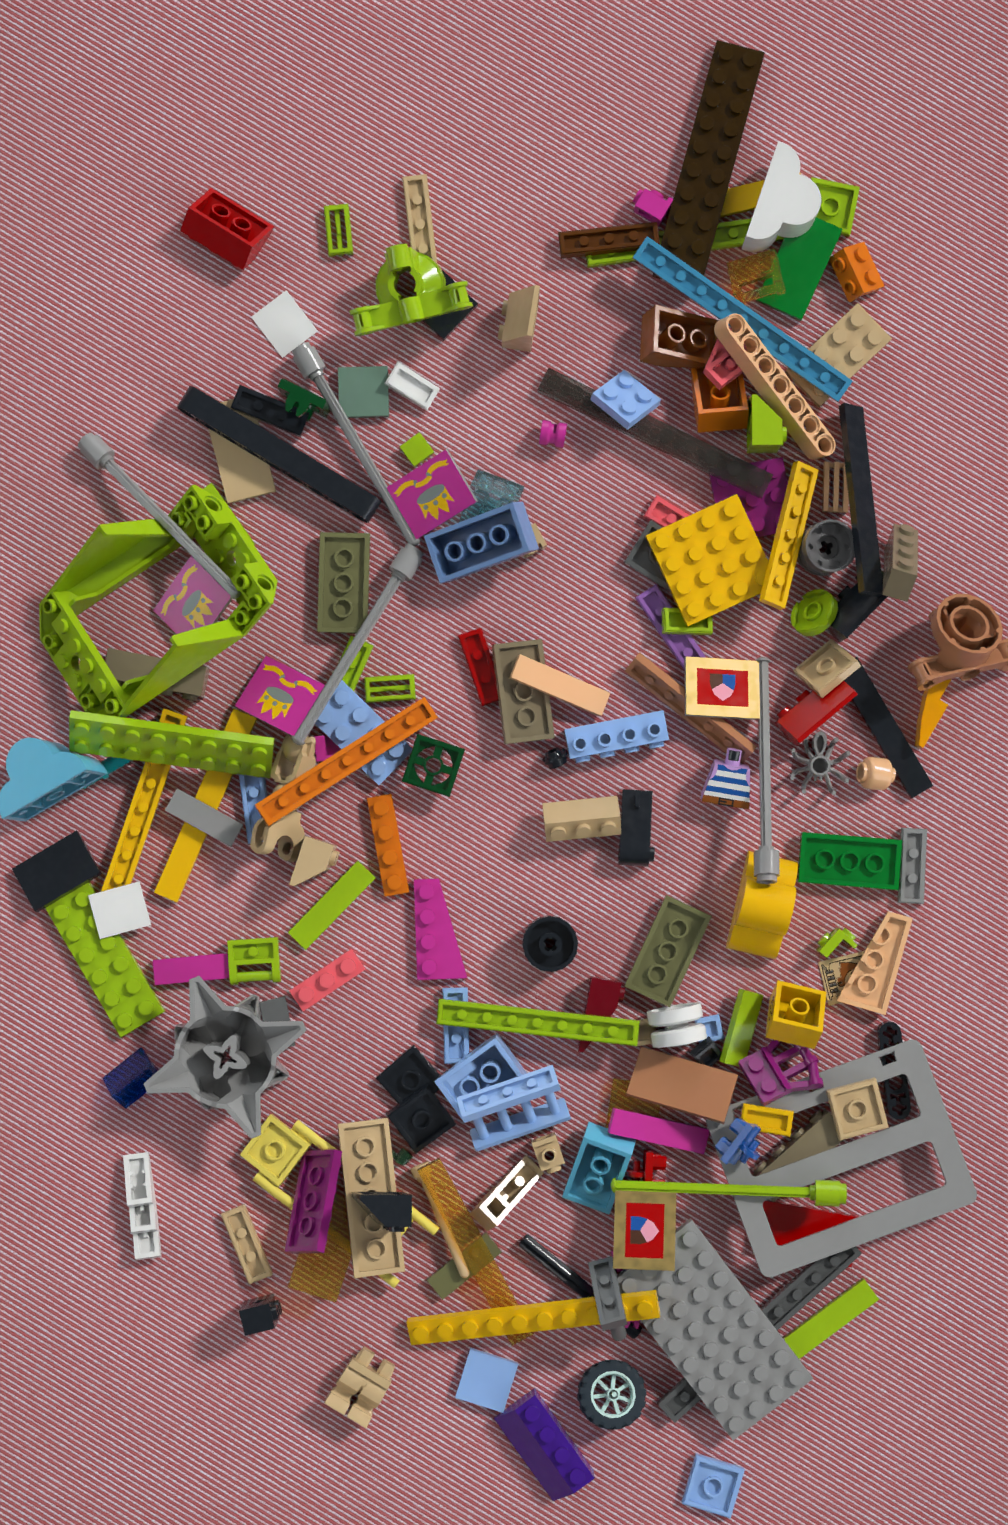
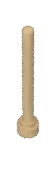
(453, 1247)

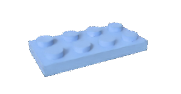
(348, 719)

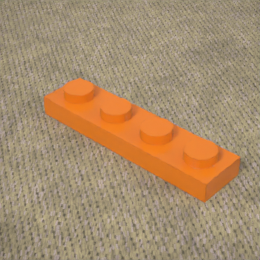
(388, 845)

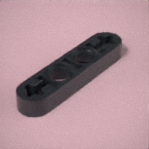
(891, 1102)

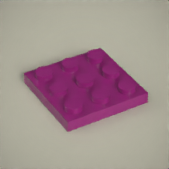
(762, 512)

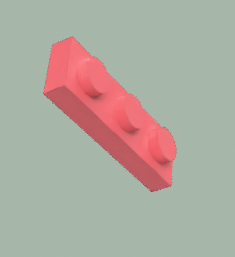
(327, 979)

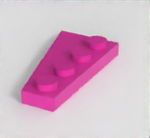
(435, 938)

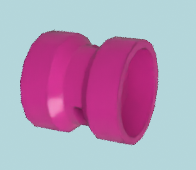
(552, 433)

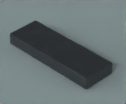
(268, 411)

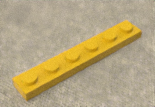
(788, 535)

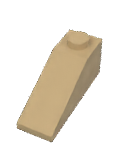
(506, 1193)

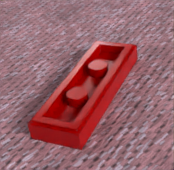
(480, 665)

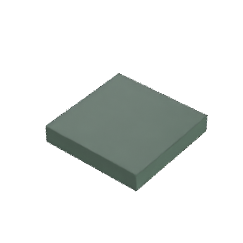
(363, 391)

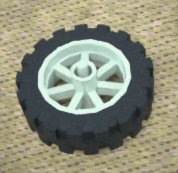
(635, 1403)

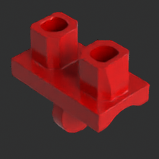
(651, 1162)

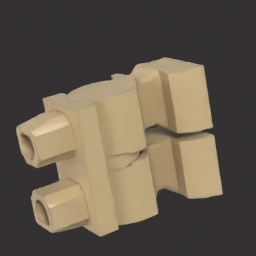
(361, 1378)

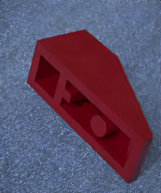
(601, 1001)

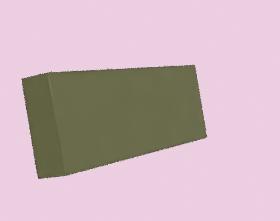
(447, 1277)

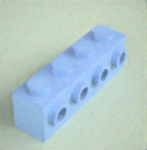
(616, 735)

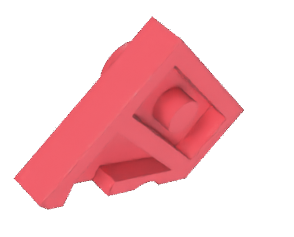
(721, 367)

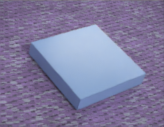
(486, 1380)
(713, 1485)

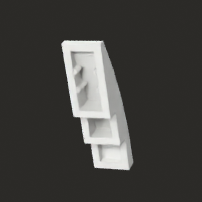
(142, 1206)

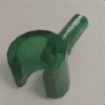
(402, 1156)

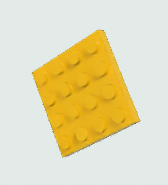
(710, 560)

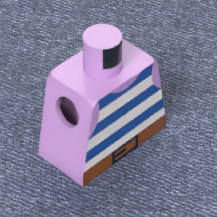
(728, 782)

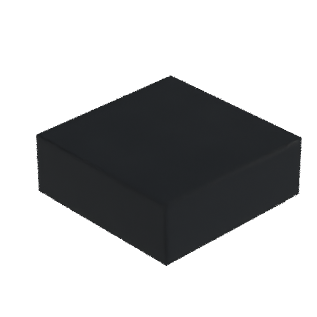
(706, 1052)

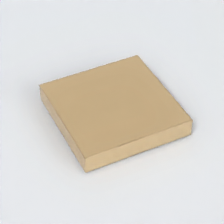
(826, 668)
(857, 1108)

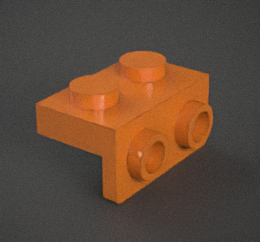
(856, 271)

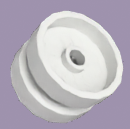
(677, 1029)

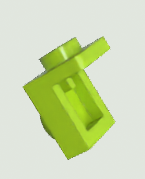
(829, 942)

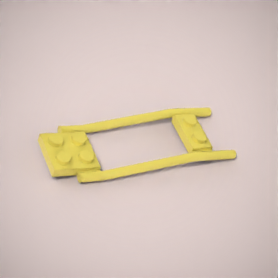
(280, 1150)

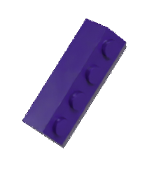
(545, 1446)

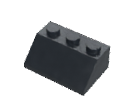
(852, 611)
(388, 1209)

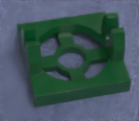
(302, 399)
(422, 742)

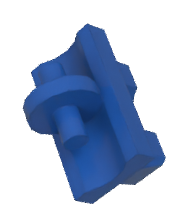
(743, 1146)

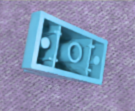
(42, 776)

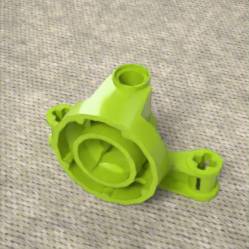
(431, 290)

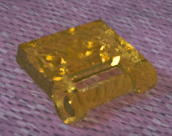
(755, 269)

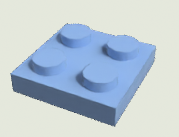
(625, 399)

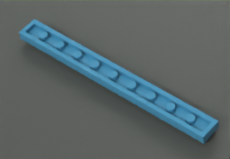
(723, 304)

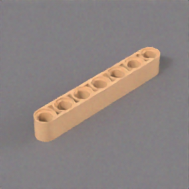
(764, 381)

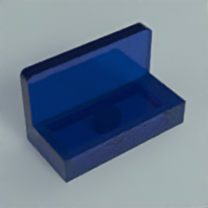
(128, 1078)

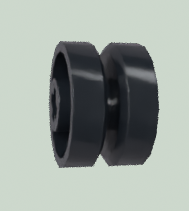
(551, 958)

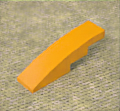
(930, 712)

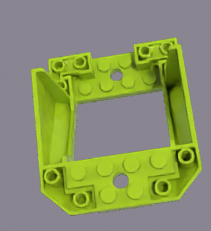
(119, 554)

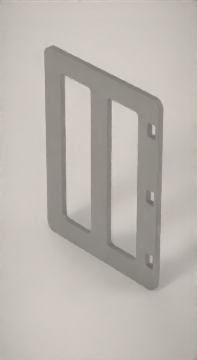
(930, 1126)

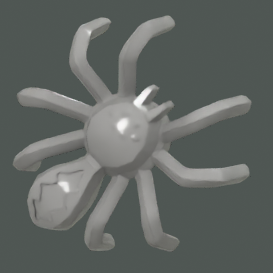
(818, 764)

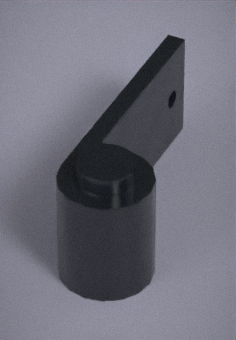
(636, 829)

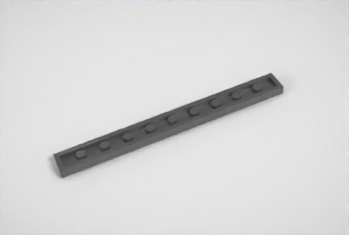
(778, 1311)

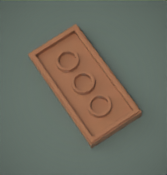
(682, 1085)

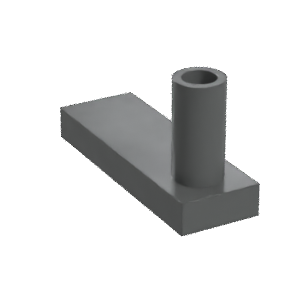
(608, 1297)

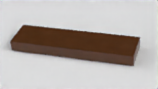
(606, 239)

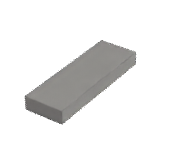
(204, 817)
(912, 866)

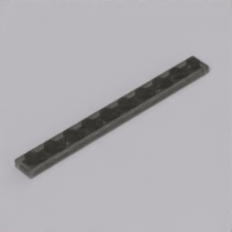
(661, 436)

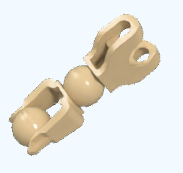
(287, 829)

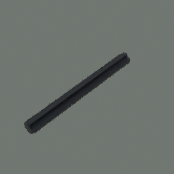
(564, 1273)

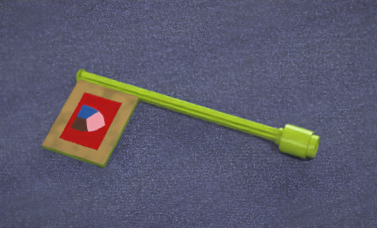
(648, 1215)

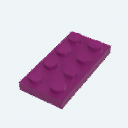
(313, 1201)

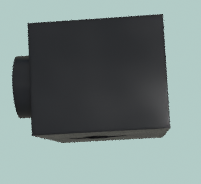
(260, 1314)

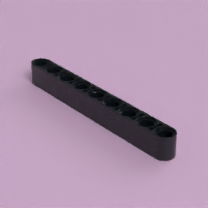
(278, 454)

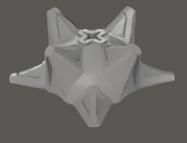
(201, 1056)

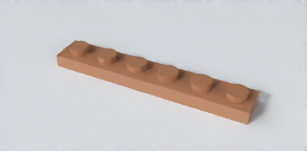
(674, 697)

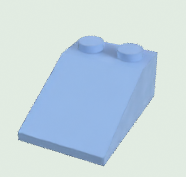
(481, 1068)

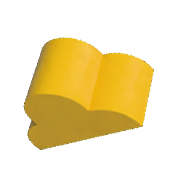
(763, 910)

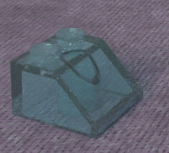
(491, 494)

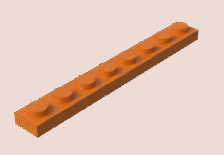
(345, 761)

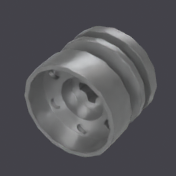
(839, 544)

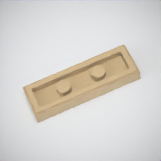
(246, 1244)

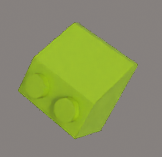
(764, 428)

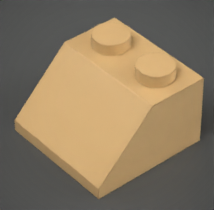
(314, 858)

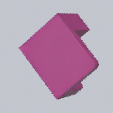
(325, 748)

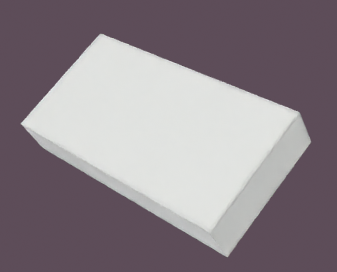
(412, 386)

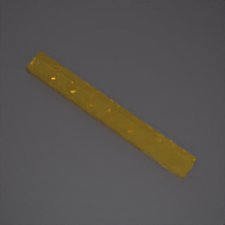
(468, 1239)

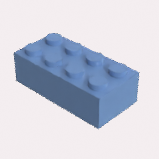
(481, 542)

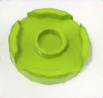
(814, 612)

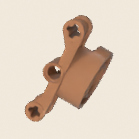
(968, 639)

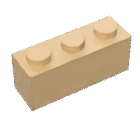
(581, 818)

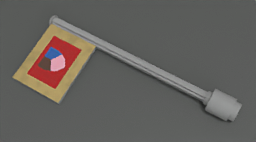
(739, 692)

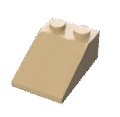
(520, 319)

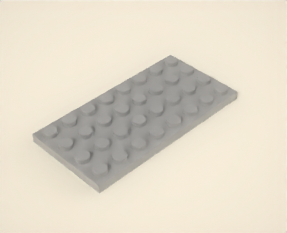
(718, 1334)

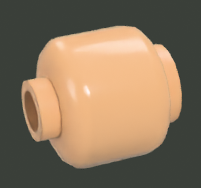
(875, 773)

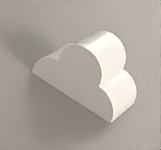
(785, 202)

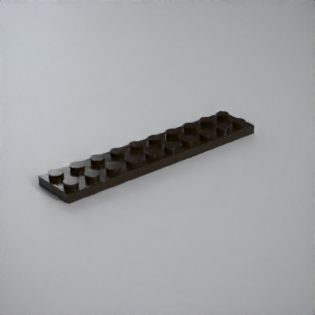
(711, 153)

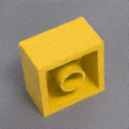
(796, 1014)

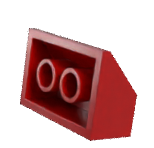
(226, 228)
(812, 712)

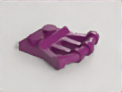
(770, 1081)

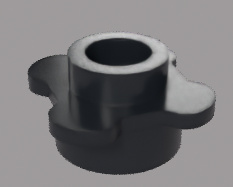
(555, 758)

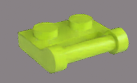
(254, 952)

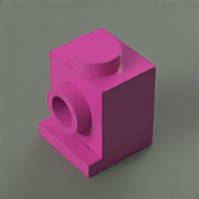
(651, 205)

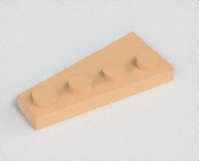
(877, 969)

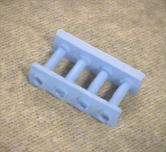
(509, 1094)

